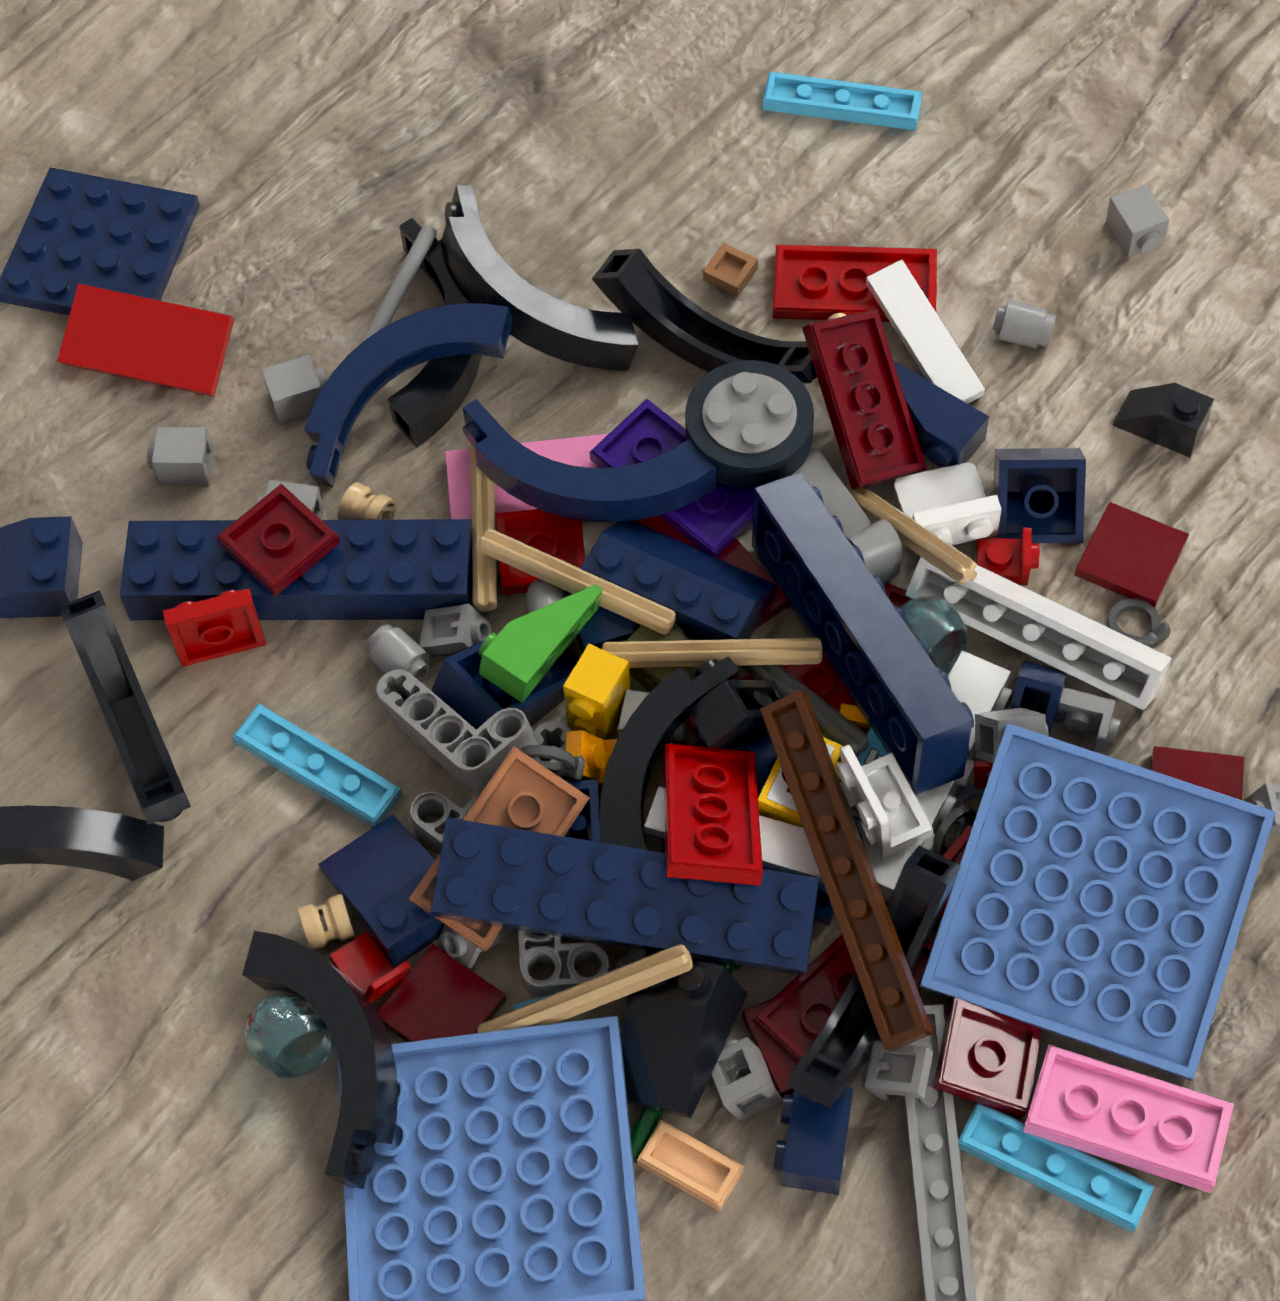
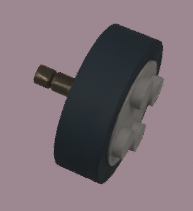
(751, 422)

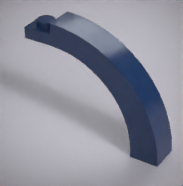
(385, 355)
(584, 492)

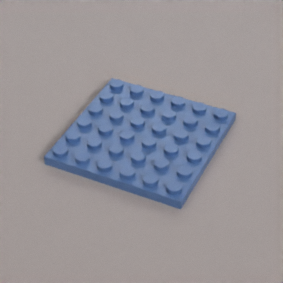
(1099, 901)
(502, 1173)

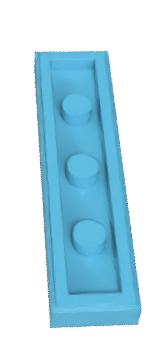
(842, 100)
(317, 765)
(1056, 1167)

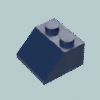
(1041, 492)

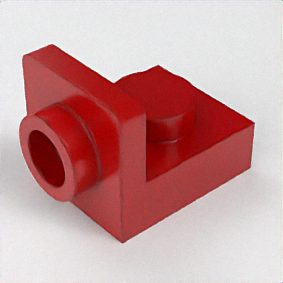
(1009, 557)

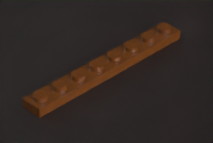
(846, 872)

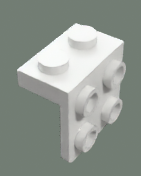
(950, 503)
(884, 802)

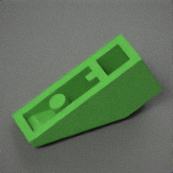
(534, 642)

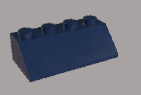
(706, 593)

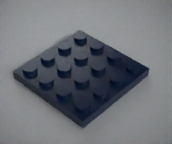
(96, 236)

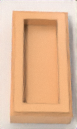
(690, 1165)

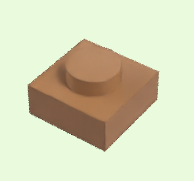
(730, 269)

